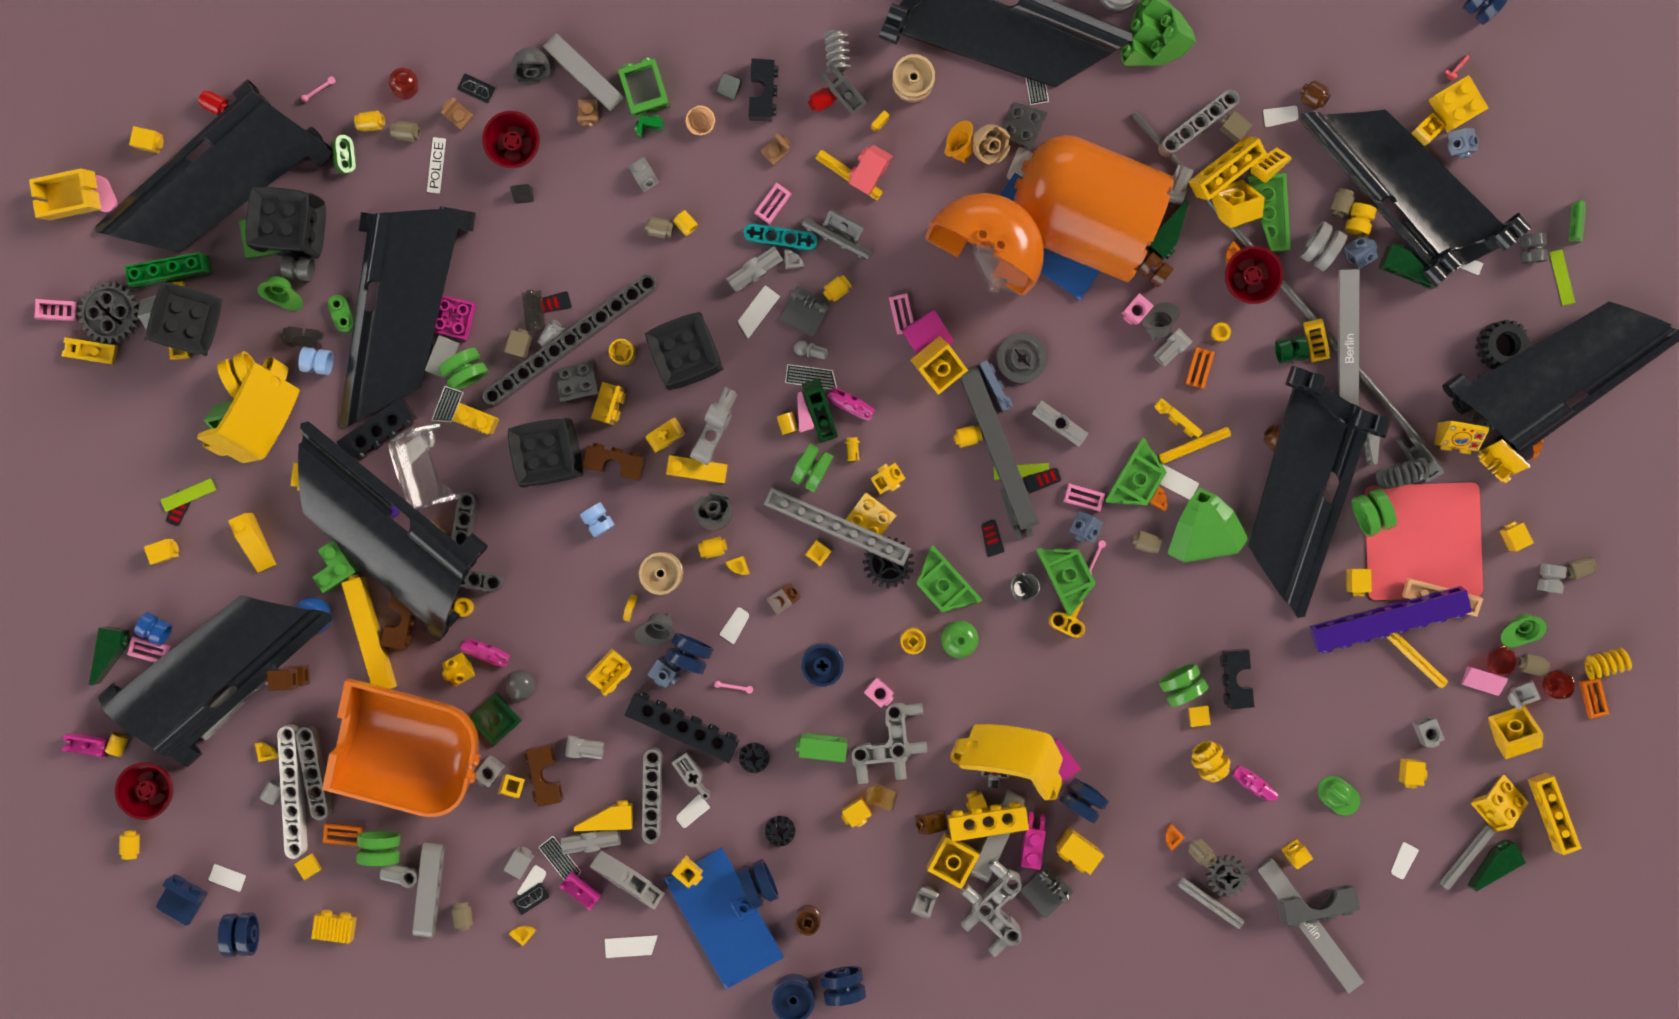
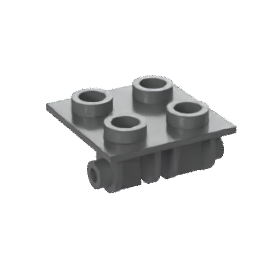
(1024, 124)
(805, 311)
(576, 382)
(1046, 891)

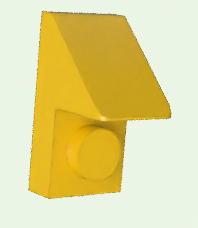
(1428, 129)

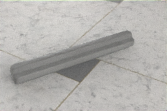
(1467, 857)
(1211, 903)

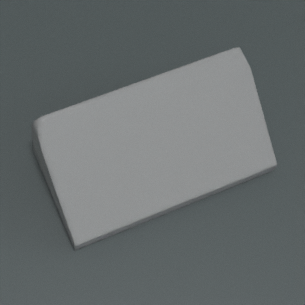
(443, 349)

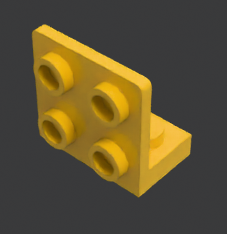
(608, 403)
(1501, 805)

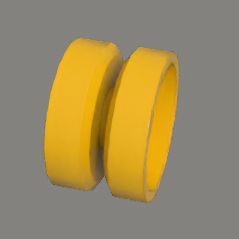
(234, 371)

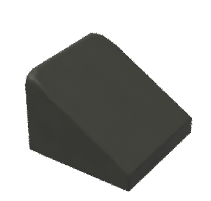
(729, 86)
(522, 193)

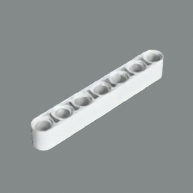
(287, 798)

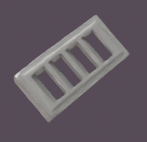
(1371, 449)

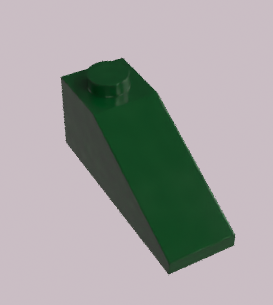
(1169, 233)
(1404, 265)
(819, 410)
(109, 647)
(1499, 862)

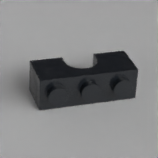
(762, 107)
(1234, 662)

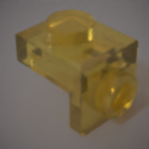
(881, 797)

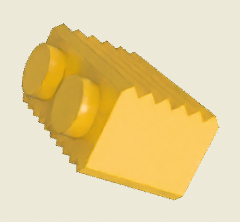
(475, 419)
(334, 927)

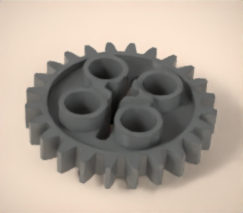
(99, 326)

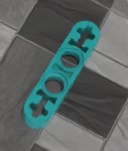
(780, 239)

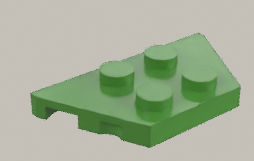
(1138, 478)
(1068, 575)
(944, 583)

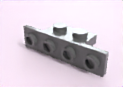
(841, 231)

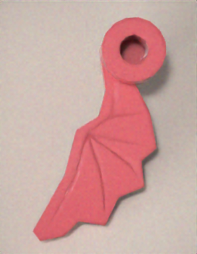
(1452, 75)

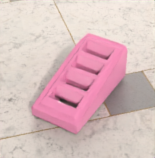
(39, 307)
(804, 417)

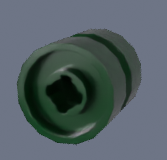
(1295, 349)

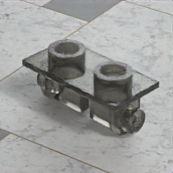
(533, 310)
(293, 337)

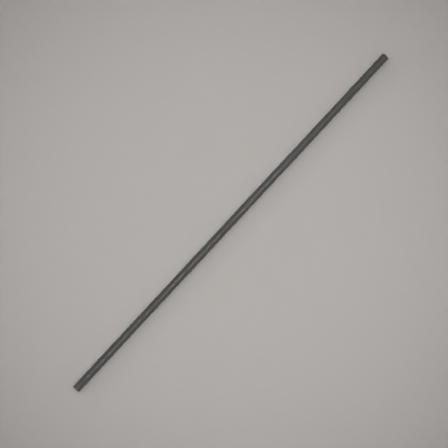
(1290, 293)

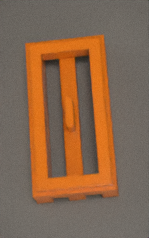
(1206, 371)
(1583, 685)
(344, 834)

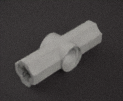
(754, 269)
(1070, 430)
(590, 841)

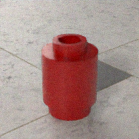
(821, 99)
(212, 102)

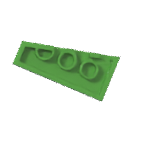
(1275, 211)

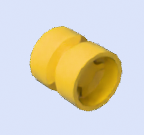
(1360, 219)
(622, 352)
(912, 640)

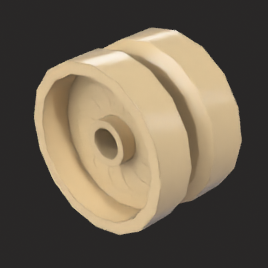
(908, 68)
(672, 573)

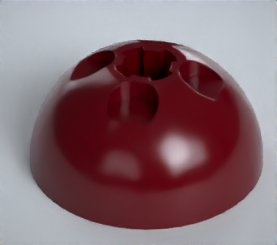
(505, 131)
(1263, 279)
(136, 795)

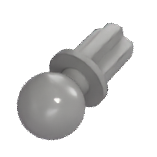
(802, 348)

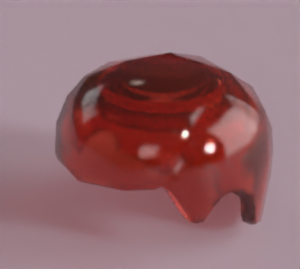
(403, 83)
(1501, 661)
(1558, 685)

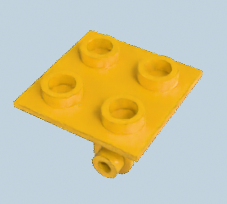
(1503, 459)
(871, 515)

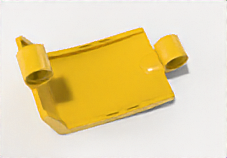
(254, 415)
(1012, 752)

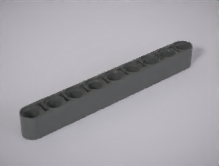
(998, 448)

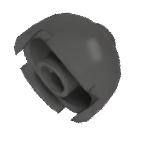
(530, 66)
(713, 511)

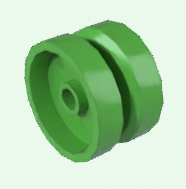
(463, 369)
(809, 466)
(1374, 512)
(1183, 685)
(378, 848)

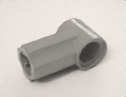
(1181, 177)
(1175, 344)
(578, 747)
(398, 875)

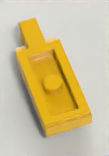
(1177, 418)

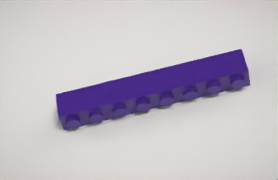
(1390, 619)

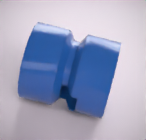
(151, 627)

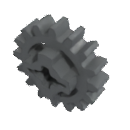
(1231, 880)

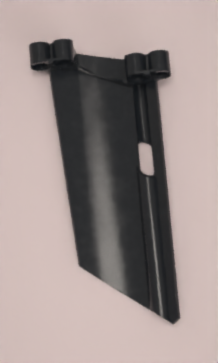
(1028, 39)
(1385, 161)
(185, 198)
(391, 344)
(1592, 354)
(355, 511)
(1294, 517)
(235, 648)

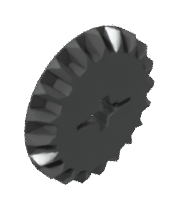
(1035, 357)

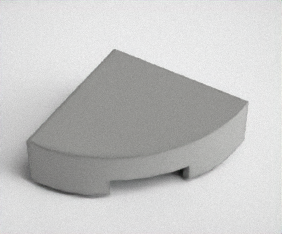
(792, 260)

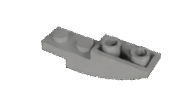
(627, 879)

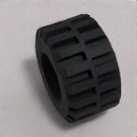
(1487, 342)

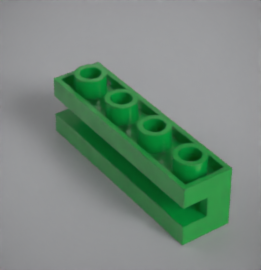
(168, 270)

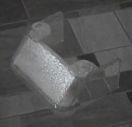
(995, 270)
(416, 468)

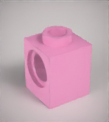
(1144, 305)
(875, 684)

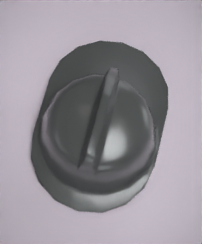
(1160, 320)
(656, 630)

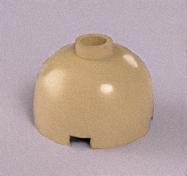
(990, 143)

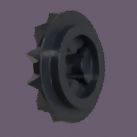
(760, 751)
(771, 827)

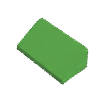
(1577, 221)

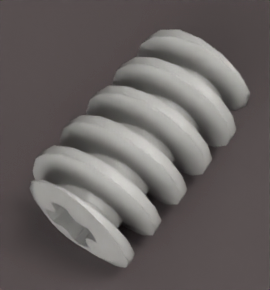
(835, 50)

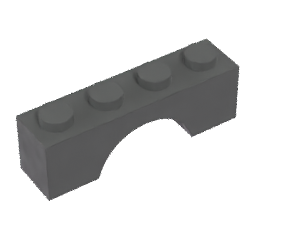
(1339, 901)

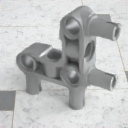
(717, 420)
(884, 751)
(995, 898)

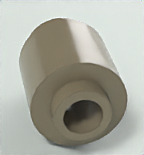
(405, 131)
(1342, 203)
(659, 228)
(1146, 542)
(1581, 568)
(1533, 664)
(1202, 853)
(462, 916)

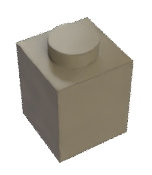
(1234, 126)
(519, 343)

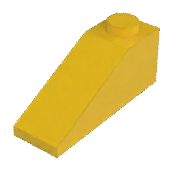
(694, 469)
(252, 541)
(615, 817)

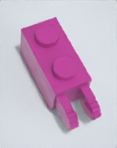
(1033, 843)

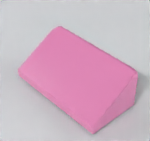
(1483, 681)

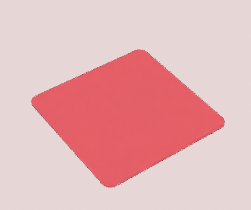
(1433, 540)

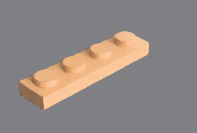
(1416, 588)

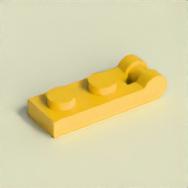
(90, 351)

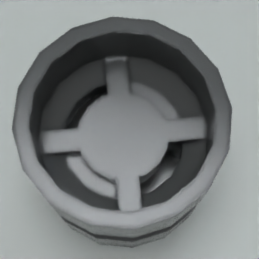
(1532, 241)
(295, 266)

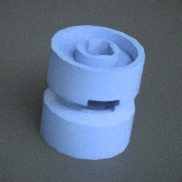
(312, 361)
(597, 520)

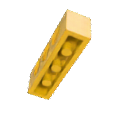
(1227, 168)
(1554, 813)
(1017, 822)

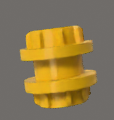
(1210, 761)

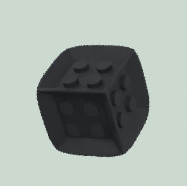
(285, 221)
(183, 318)
(683, 351)
(545, 452)

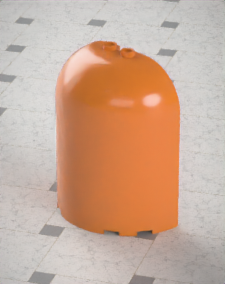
(1093, 203)
(994, 223)
(402, 751)

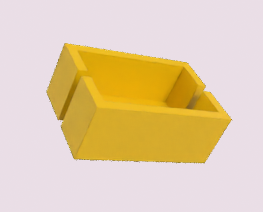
(66, 193)

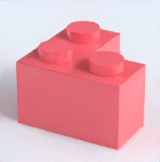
(871, 167)

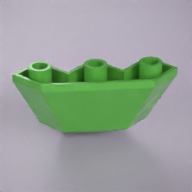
(1158, 35)
(1207, 530)

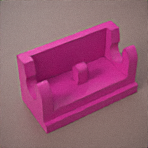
(86, 744)
(580, 890)

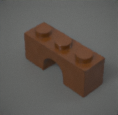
(597, 457)
(399, 636)
(287, 677)
(545, 791)

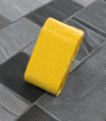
(665, 435)
(1067, 622)

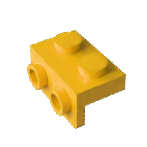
(609, 672)

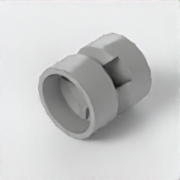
(1551, 578)

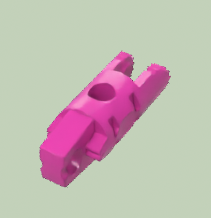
(850, 403)
(485, 652)
(1254, 783)

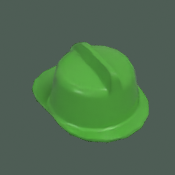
(281, 293)
(1523, 630)
(1339, 795)

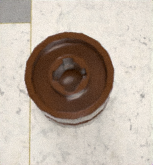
(1161, 273)
(808, 920)

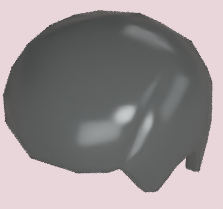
(1024, 587)
(520, 685)

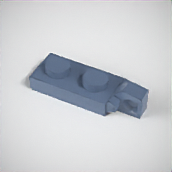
(995, 387)

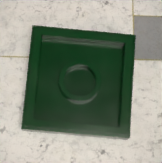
(495, 719)

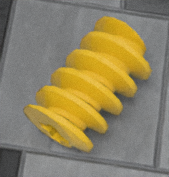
(1607, 661)

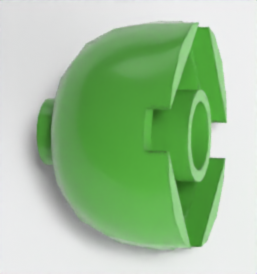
(959, 639)

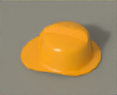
(960, 141)

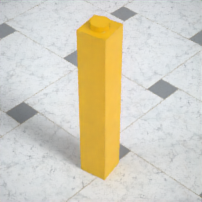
(368, 632)

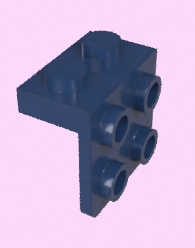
(181, 899)

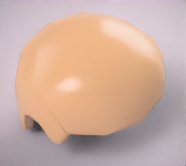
(700, 120)

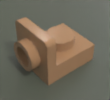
(588, 112)
(457, 113)
(776, 149)

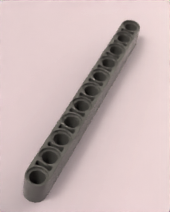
(560, 341)

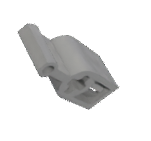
(685, 766)

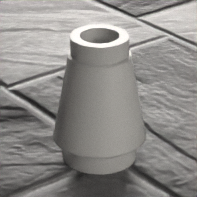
(551, 332)

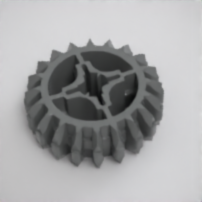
(1403, 473)

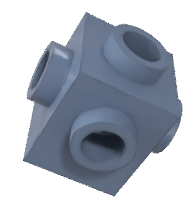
(1463, 142)
(1361, 252)
(1086, 527)
(664, 672)

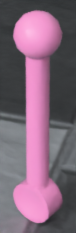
(331, 81)
(1101, 544)
(749, 689)

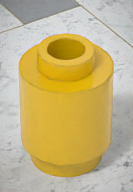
(369, 121)
(837, 288)
(967, 436)
(712, 547)
(129, 845)

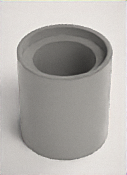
(271, 792)

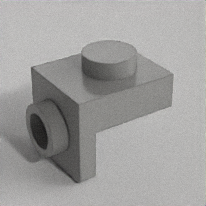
(643, 174)
(1523, 694)
(924, 902)

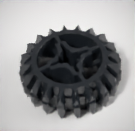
(888, 580)

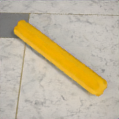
(842, 170)
(1194, 445)
(1417, 659)

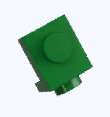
(651, 122)

